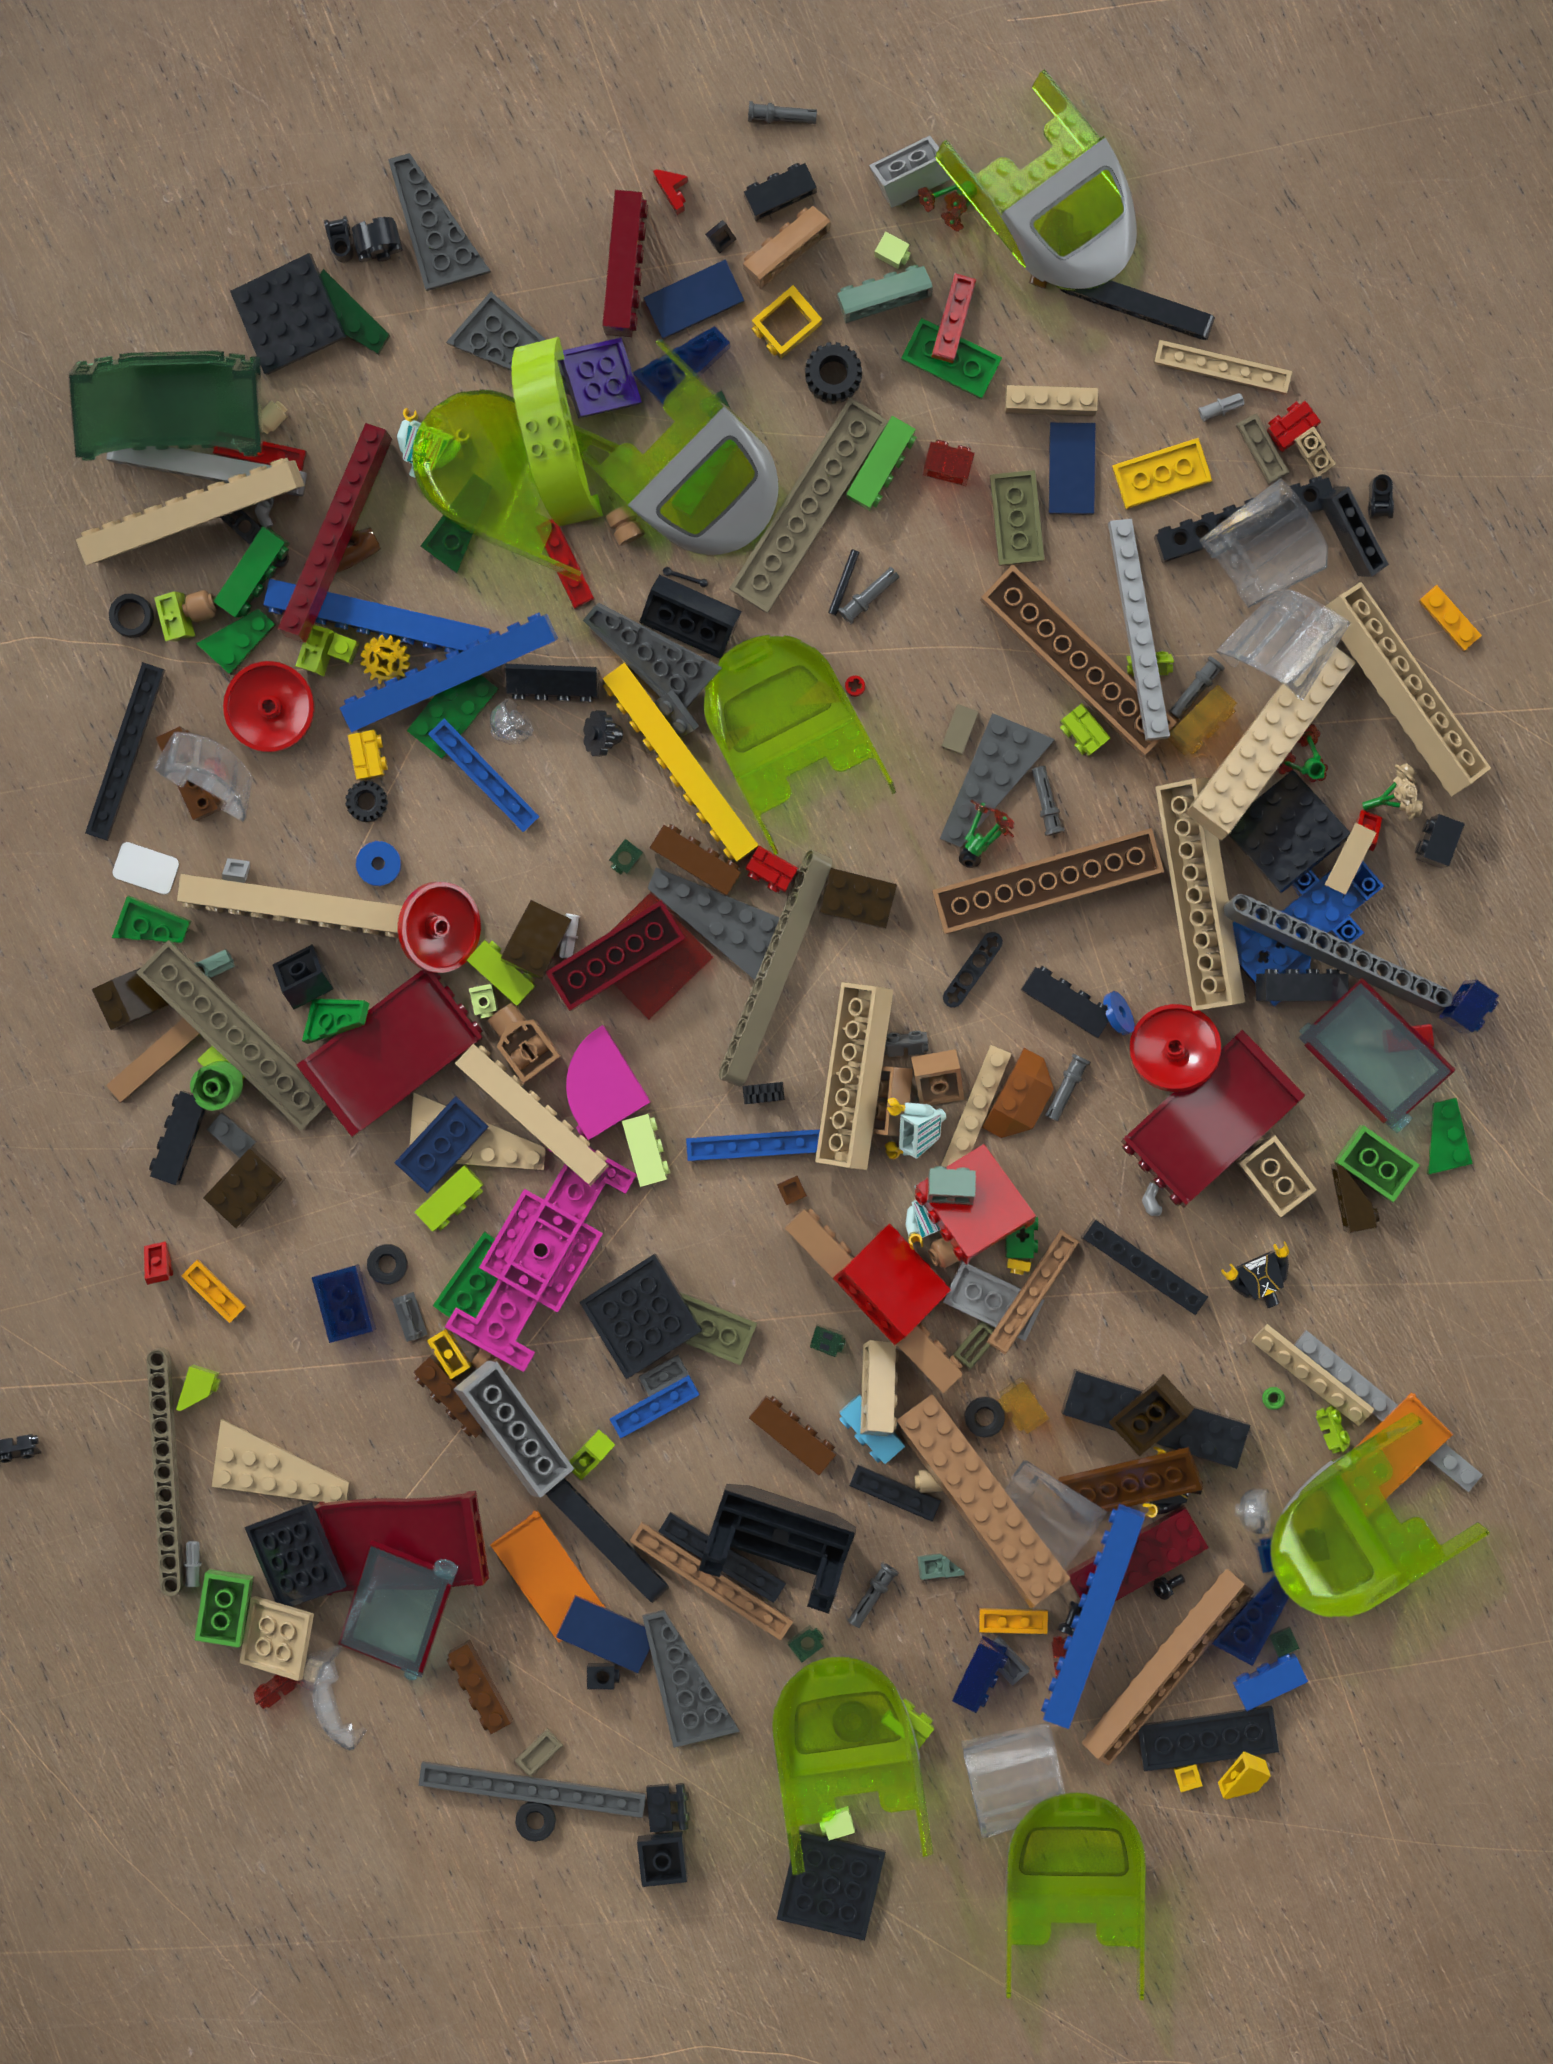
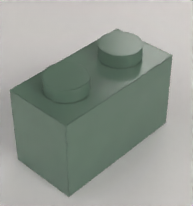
(951, 1185)

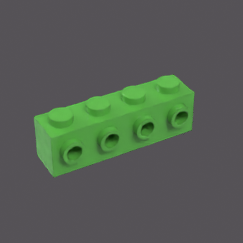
(881, 463)

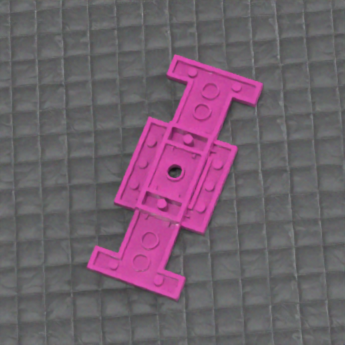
(524, 1275)

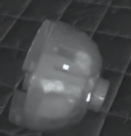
(509, 724)
(1254, 1511)

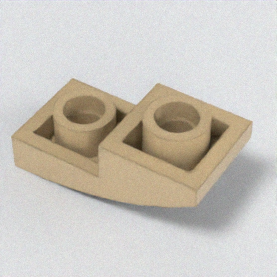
(1314, 452)

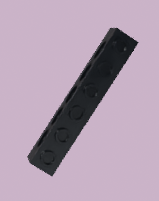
(1144, 1266)

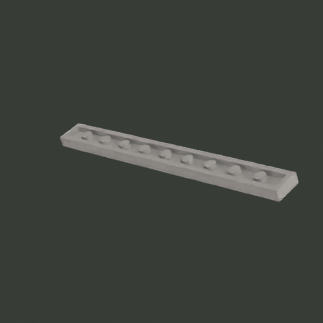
(1138, 630)
(1443, 1458)

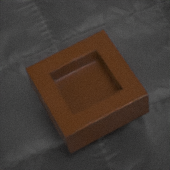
(791, 1190)

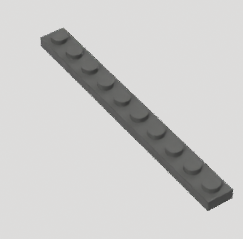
(532, 1789)

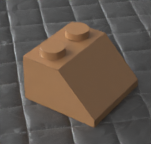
(938, 1078)

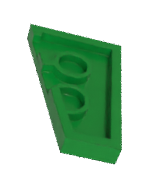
(236, 641)
(147, 922)
(333, 1017)
(1448, 1138)

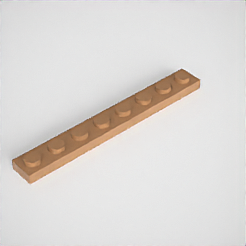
(721, 1588)

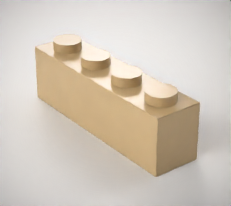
(1051, 400)
(879, 1388)

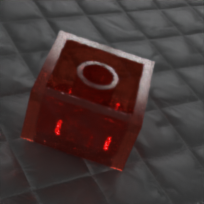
(948, 462)

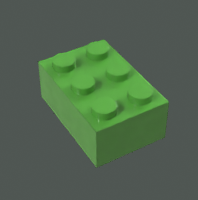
(1376, 1163)
(224, 1608)

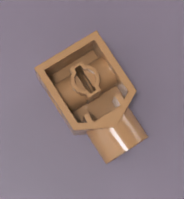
(523, 1042)

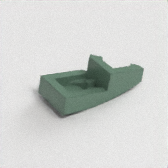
(937, 1566)

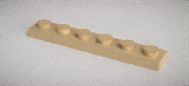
(1222, 367)
(977, 1105)
(1312, 1375)

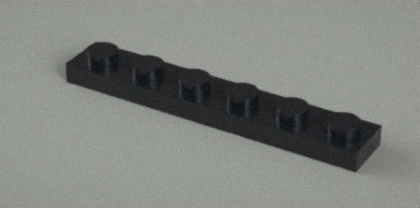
(735, 1564)

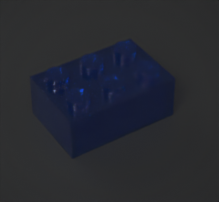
(1470, 1007)
(344, 1303)

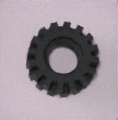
(354, 794)
(763, 1093)

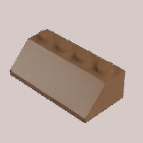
(787, 246)

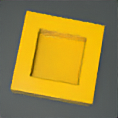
(1018, 1266)
(1188, 1777)

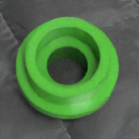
(1280, 1398)

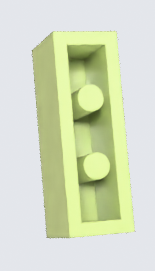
(645, 1149)

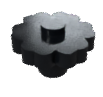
(601, 733)

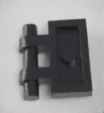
(659, 1807)

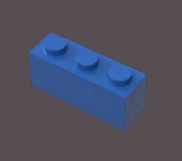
(1269, 1681)

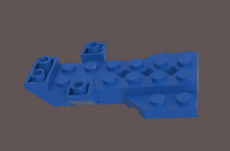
(1316, 906)

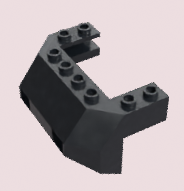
(782, 1533)

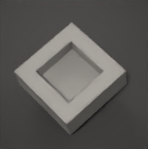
(236, 870)

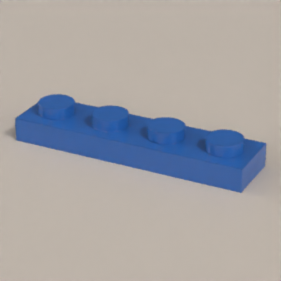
(654, 1406)

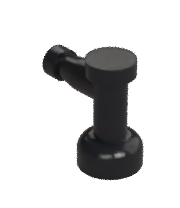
(1066, 1627)

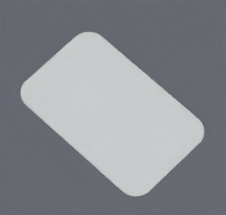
(145, 868)

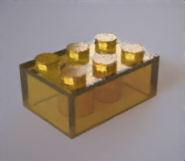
(1202, 721)

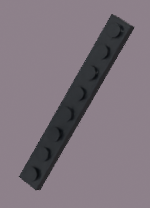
(125, 751)

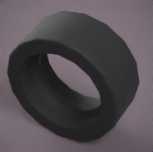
(148, 615)

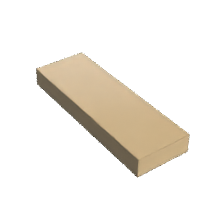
(1350, 858)

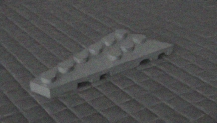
(437, 238)
(494, 333)
(653, 657)
(998, 764)
(727, 923)
(688, 1697)

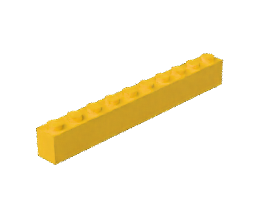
(680, 762)

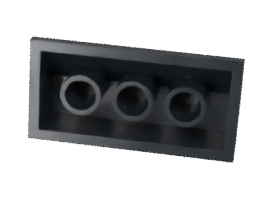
(690, 616)
(552, 681)

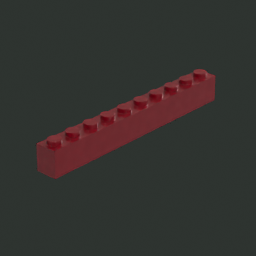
(335, 533)

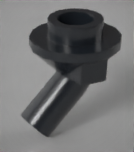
(969, 859)
(1163, 1588)

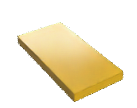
(1161, 473)

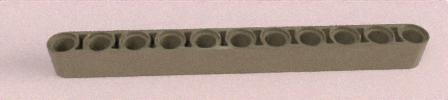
(775, 968)
(161, 1482)

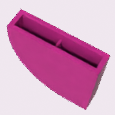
(601, 1085)

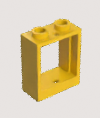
(803, 306)

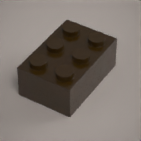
(858, 898)
(244, 1188)

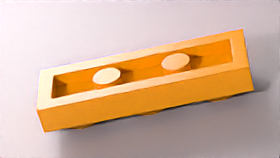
(1450, 618)
(213, 1291)
(1013, 1621)

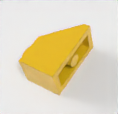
(1244, 1776)

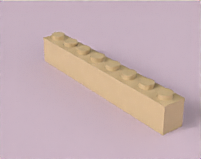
(531, 1114)

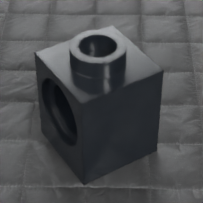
(593, 1681)

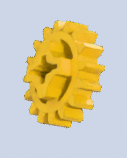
(385, 650)

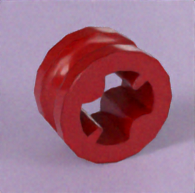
(851, 679)

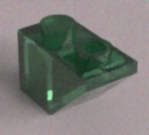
(827, 1340)

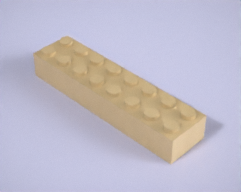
(854, 1075)

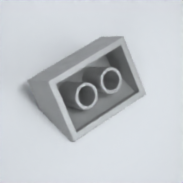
(908, 170)

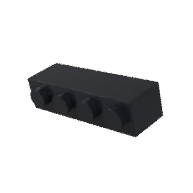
(1353, 531)
(1301, 987)
(1065, 1001)
(178, 1139)

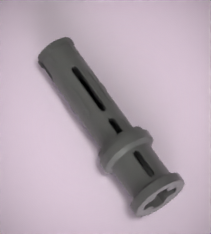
(775, 113)
(860, 602)
(1202, 680)
(1049, 811)
(1071, 1078)
(878, 1586)

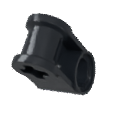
(339, 235)
(1381, 499)

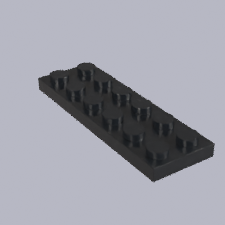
(1207, 1738)

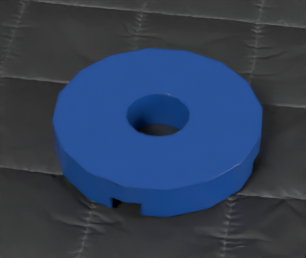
(365, 867)
(1119, 1013)

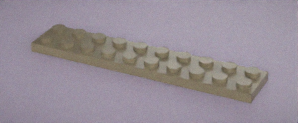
(808, 505)
(232, 1033)

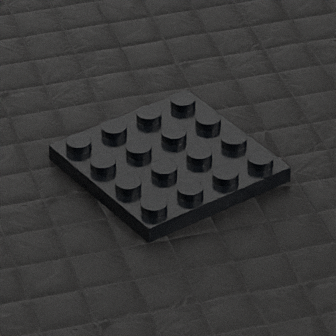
(288, 314)
(1288, 831)
(641, 1316)
(295, 1556)
(835, 1888)

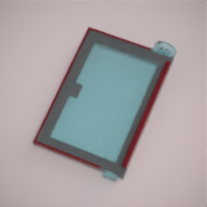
(1376, 1054)
(397, 1608)

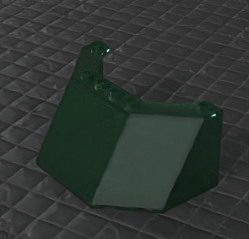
(166, 402)

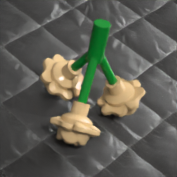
(1404, 791)

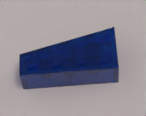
(699, 354)
(1253, 1623)

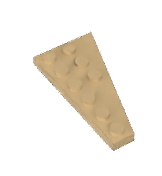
(494, 1146)
(262, 1467)

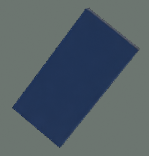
(694, 299)
(1072, 468)
(441, 1144)
(605, 1634)

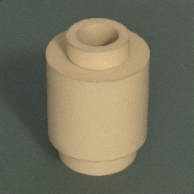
(273, 416)
(925, 1482)

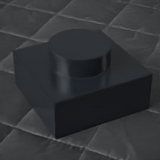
(720, 236)

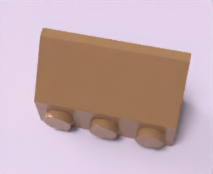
(894, 1083)

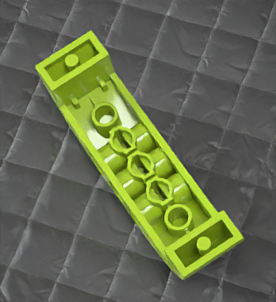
(551, 433)

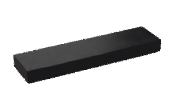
(895, 1493)

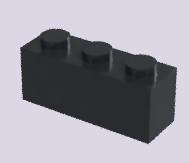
(780, 191)

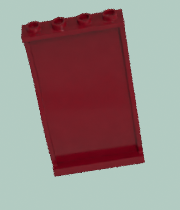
(393, 1054)
(1209, 1127)
(416, 1526)

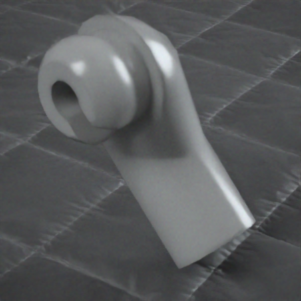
(262, 512)
(1150, 1202)

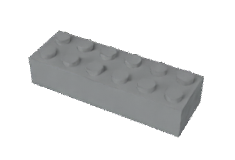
(514, 1428)

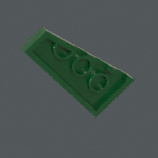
(354, 318)
(447, 543)

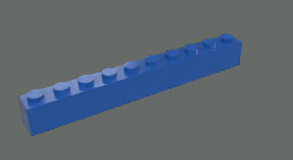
(382, 619)
(448, 672)
(1093, 1616)

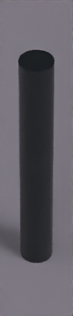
(843, 583)

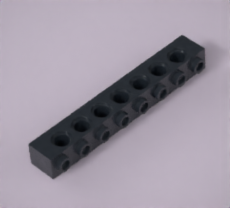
(1170, 550)

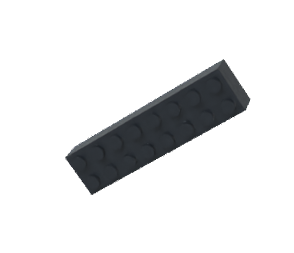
(1203, 1431)

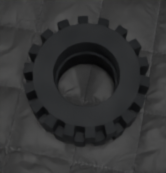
(839, 354)

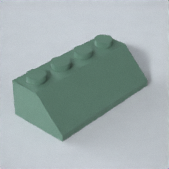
(885, 293)

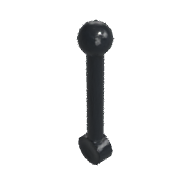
(667, 571)

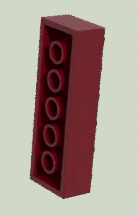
(624, 262)
(615, 955)
(1157, 1550)

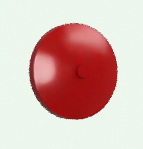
(268, 706)
(439, 927)
(1175, 1048)

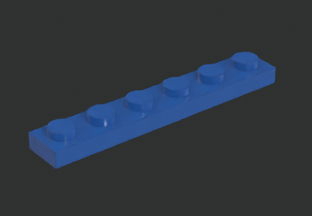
(483, 775)
(752, 1145)

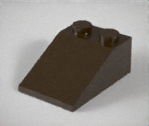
(535, 940)
(127, 1000)
(1354, 1207)
(1151, 1415)

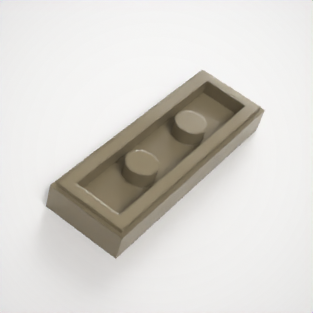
(1262, 448)

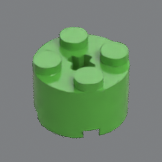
(216, 1085)

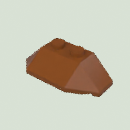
(1021, 1097)

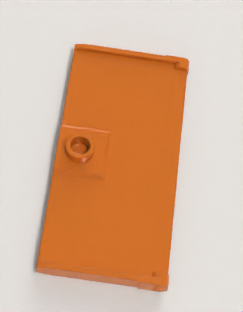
(1414, 1447)
(542, 1570)

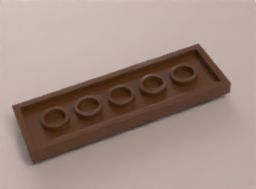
(1138, 1480)

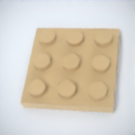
(276, 1638)

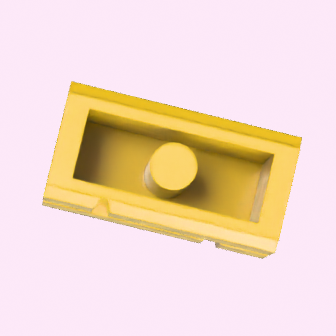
(367, 755)
(449, 1353)

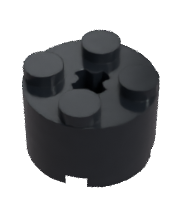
(376, 239)

